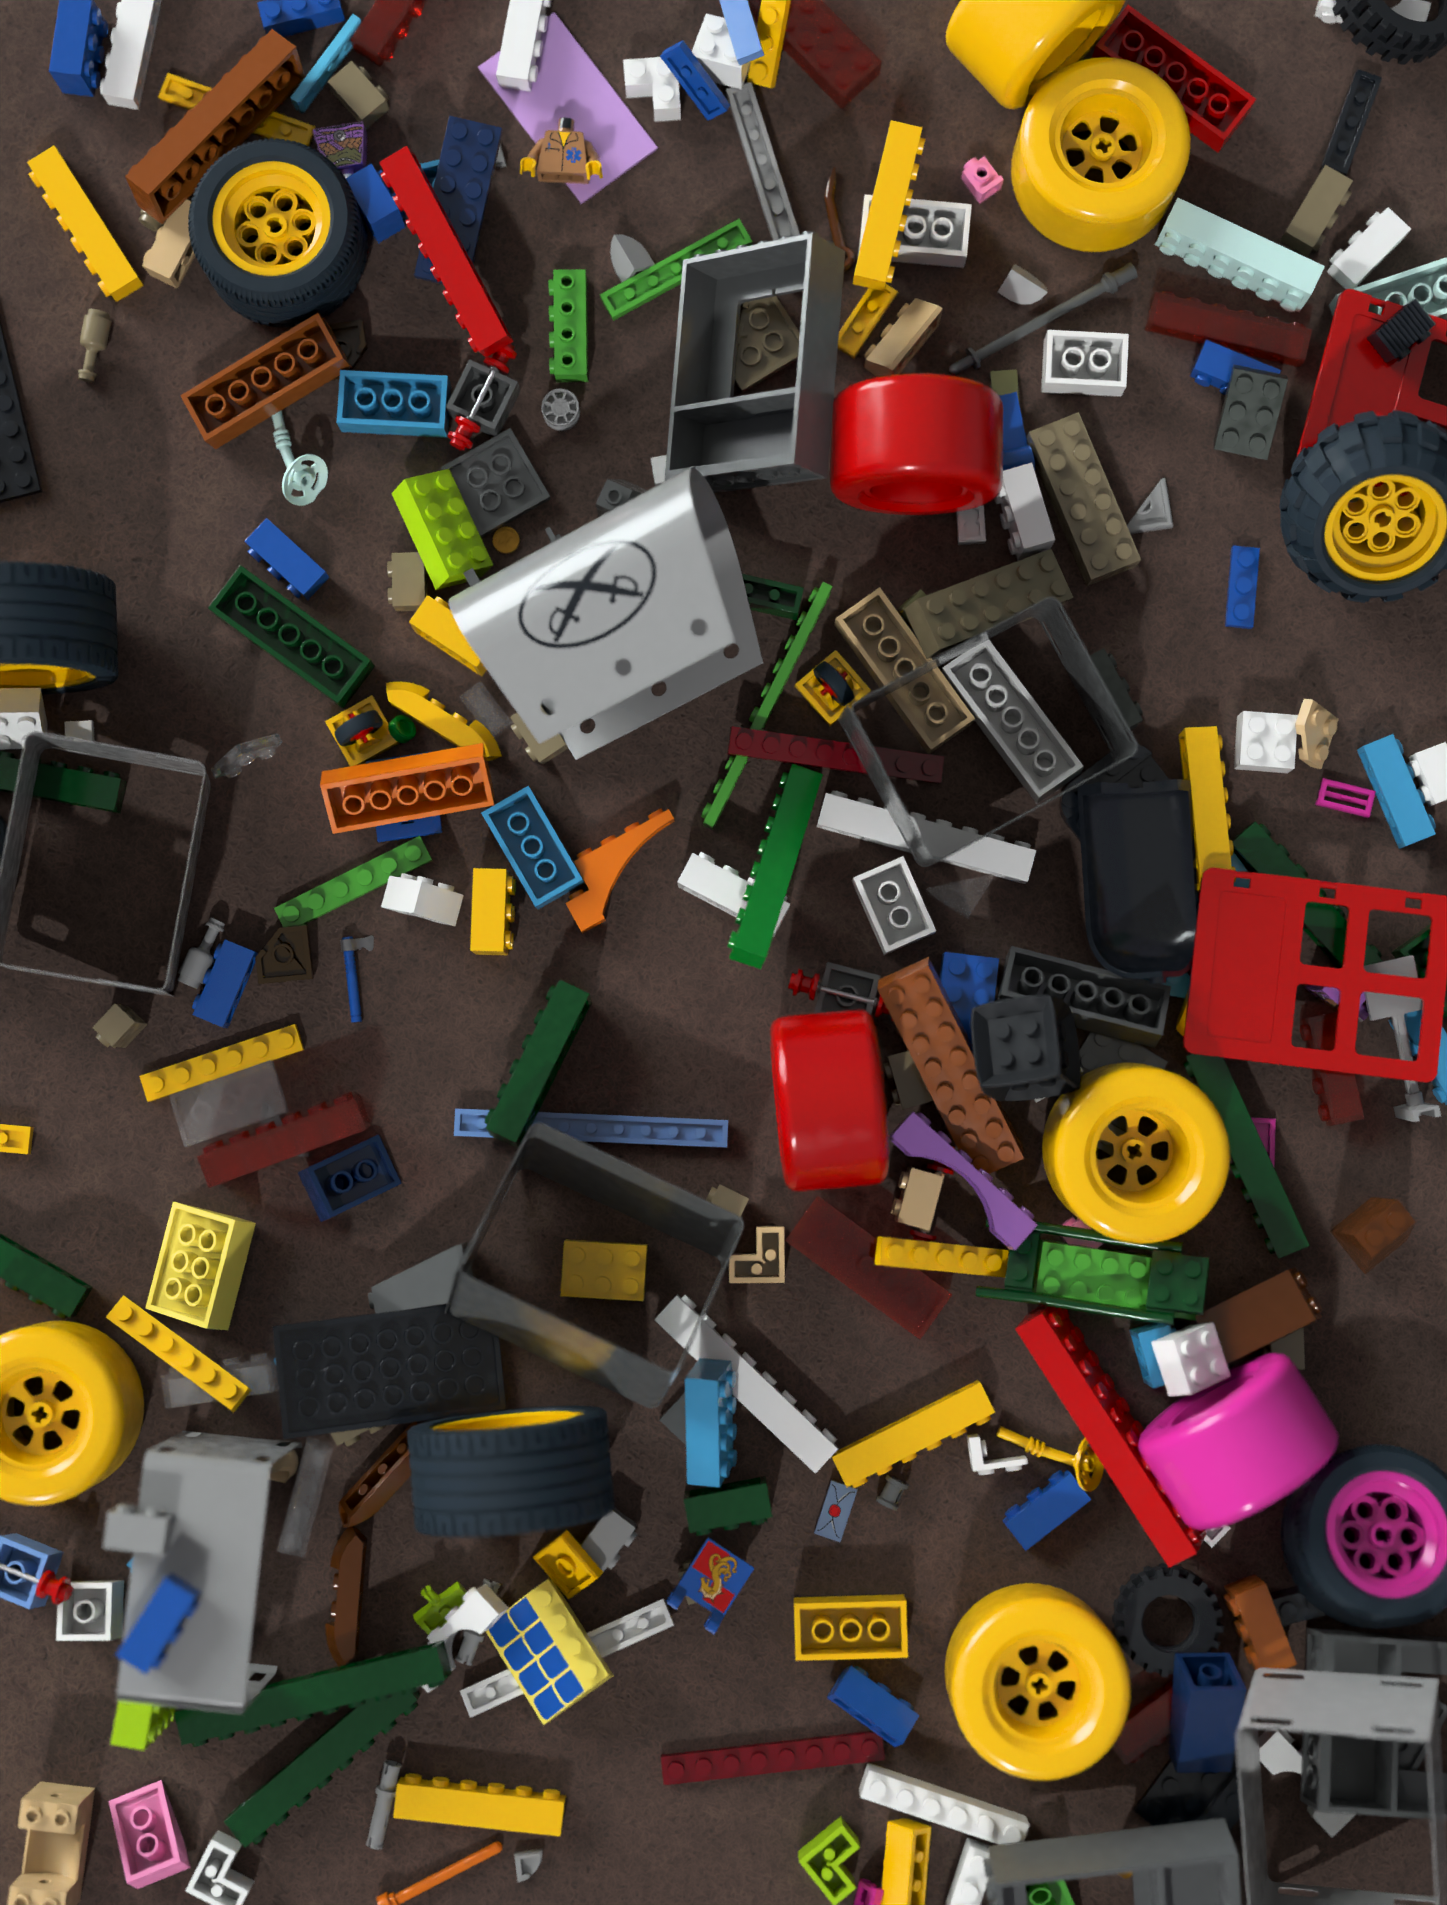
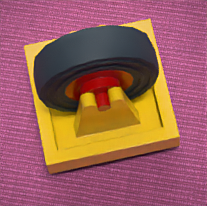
(832, 687)
(361, 732)

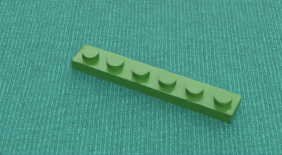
(668, 272)
(353, 883)

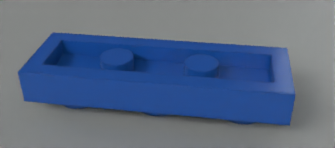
(695, 80)
(1242, 587)

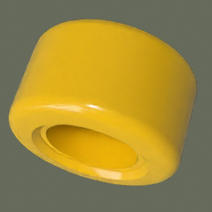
(1024, 42)
(1130, 107)
(1184, 1183)
(104, 1392)
(1052, 1621)

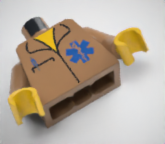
(563, 156)

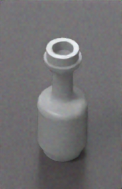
(200, 959)

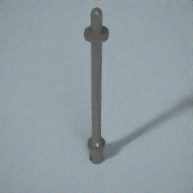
(1109, 283)

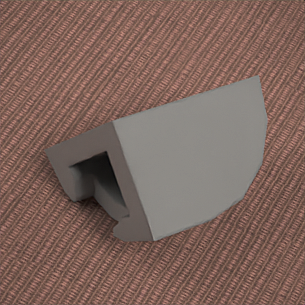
(628, 257)
(1022, 287)

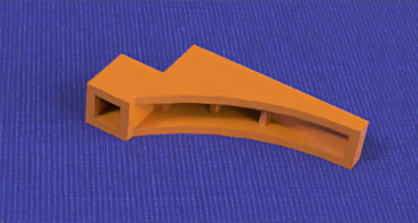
(604, 865)

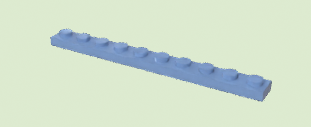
(612, 1128)

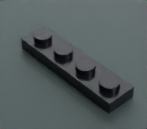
(1351, 121)

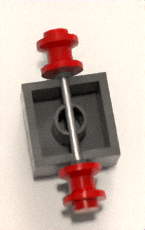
(482, 398)
(840, 989)

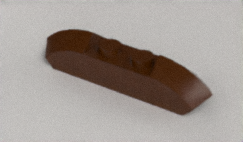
(378, 1482)
(349, 1559)

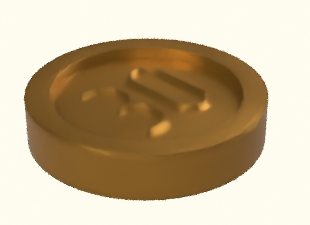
(506, 540)

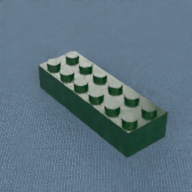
(291, 636)
(539, 1063)

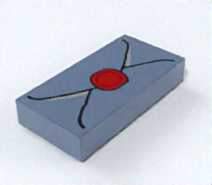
(835, 1511)

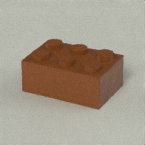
(1258, 1624)

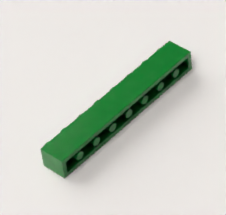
(775, 867)

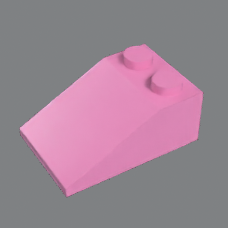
(148, 1835)

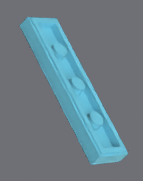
(325, 65)

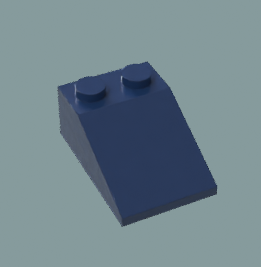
(349, 1178)

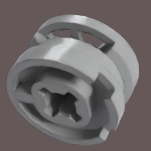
(560, 410)

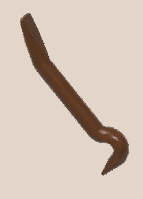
(829, 199)

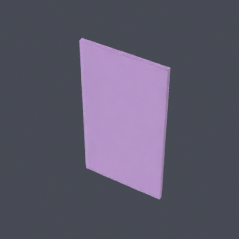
(575, 89)

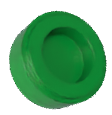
(402, 728)

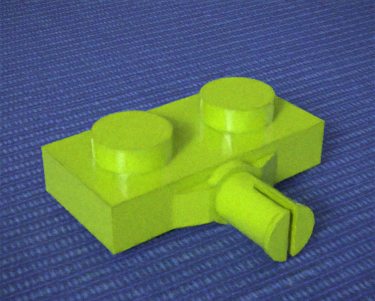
(438, 1606)

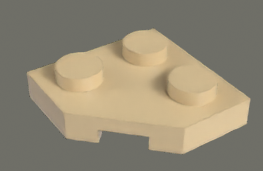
(1316, 730)

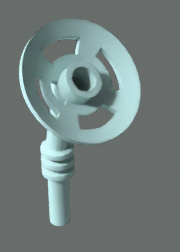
(298, 476)

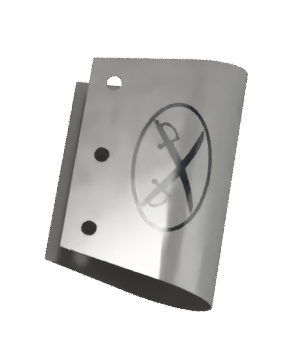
(612, 613)

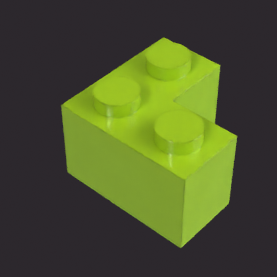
(824, 1859)

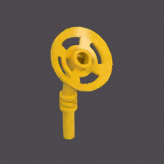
(1080, 1461)

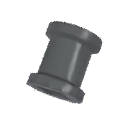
(892, 1492)

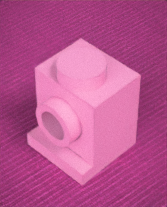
(981, 186)

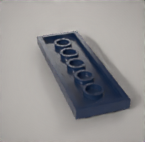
(464, 182)

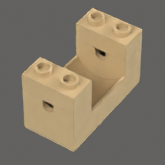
(55, 1844)

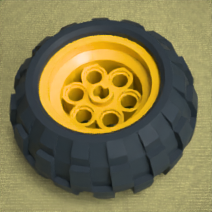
(1388, 549)

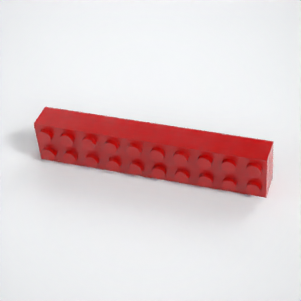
(1107, 1426)

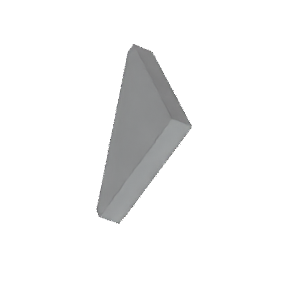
(1154, 512)

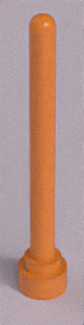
(440, 1876)

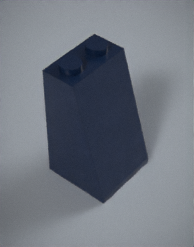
(1205, 1712)

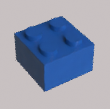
(376, 203)

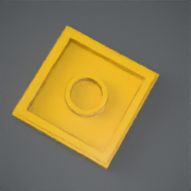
(567, 1564)

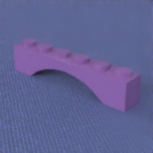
(1005, 1219)

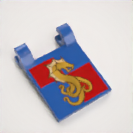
(712, 1581)

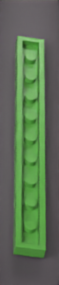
(771, 695)

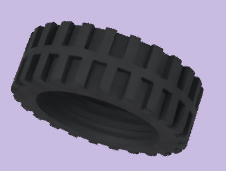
(1390, 33)

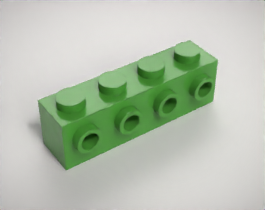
(570, 325)

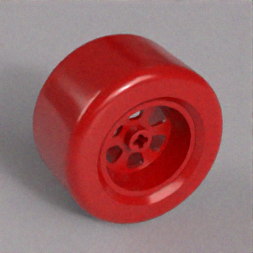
(916, 444)
(829, 1100)

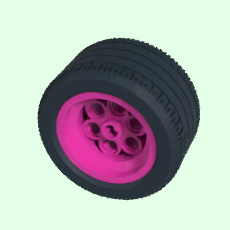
(1329, 1566)

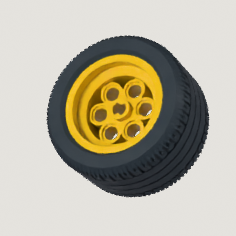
(260, 182)

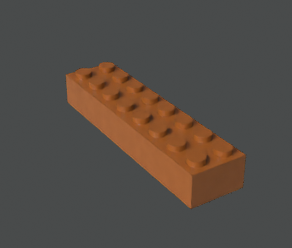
(216, 125)
(948, 1066)

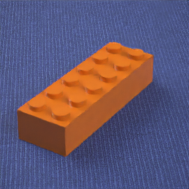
(407, 788)

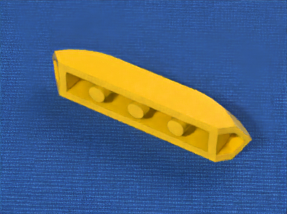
(413, 702)

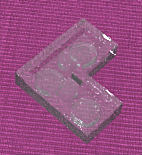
(246, 753)

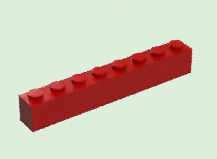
(445, 251)

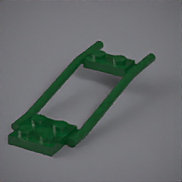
(1174, 1286)

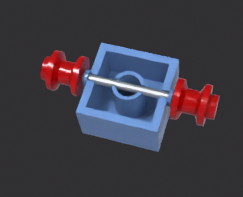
(30, 1572)

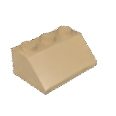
(903, 338)

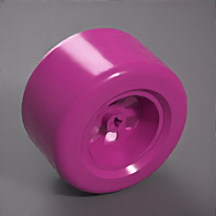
(1239, 1442)

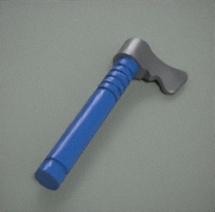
(348, 946)

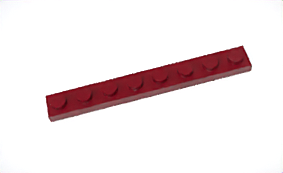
(831, 754)
(771, 1757)

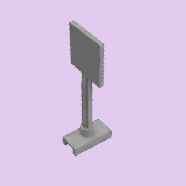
(1393, 1006)

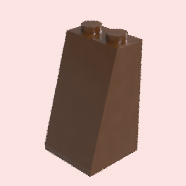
(1374, 1231)
(1263, 1314)

